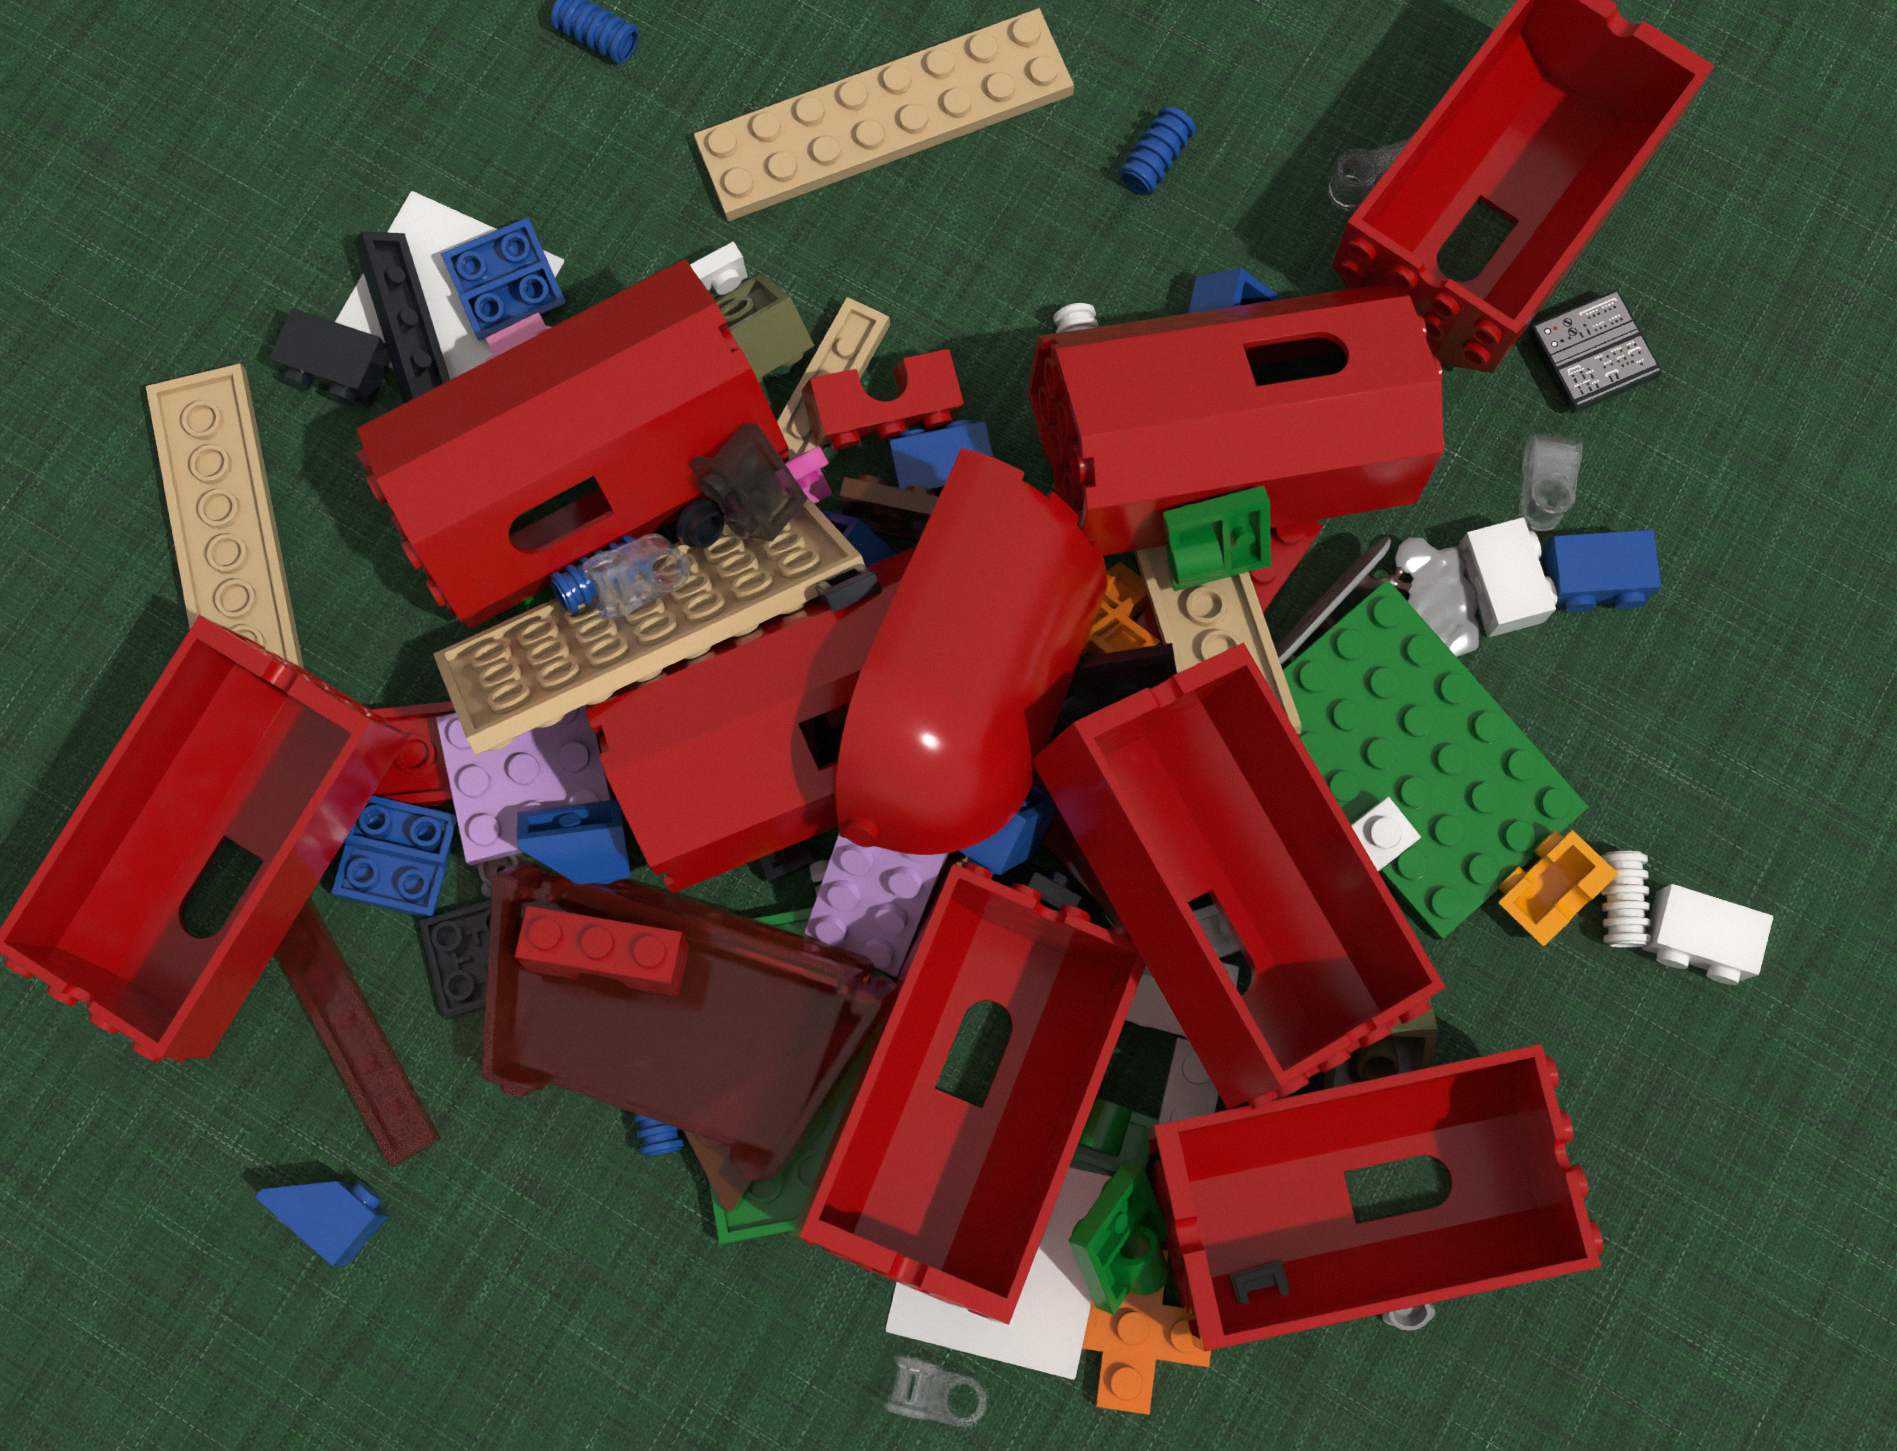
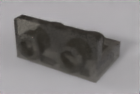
(750, 484)

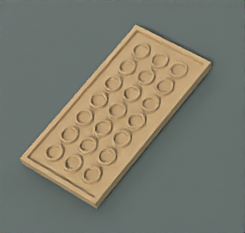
(557, 661)

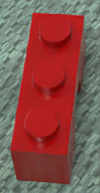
(845, 412)
(627, 952)

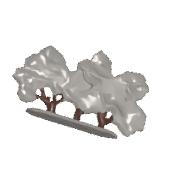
(1436, 593)

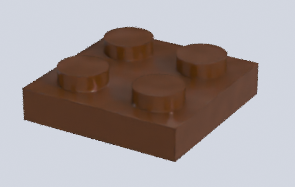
(886, 508)

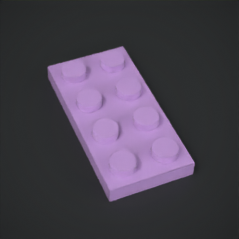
(874, 901)

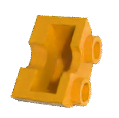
(1555, 885)

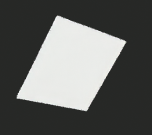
(431, 231)
(1050, 1312)

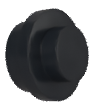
(700, 524)

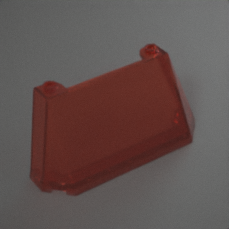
(736, 1058)

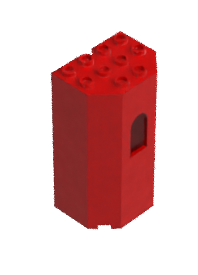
(1543, 131)
(602, 395)
(1174, 417)
(715, 744)
(215, 752)
(1220, 797)
(1274, 1188)
(954, 1189)

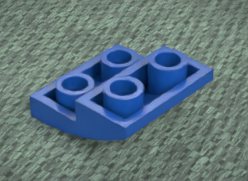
(503, 278)
(396, 857)

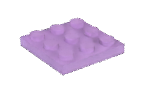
(532, 773)

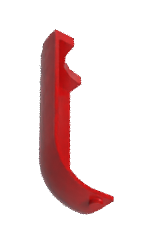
(968, 665)

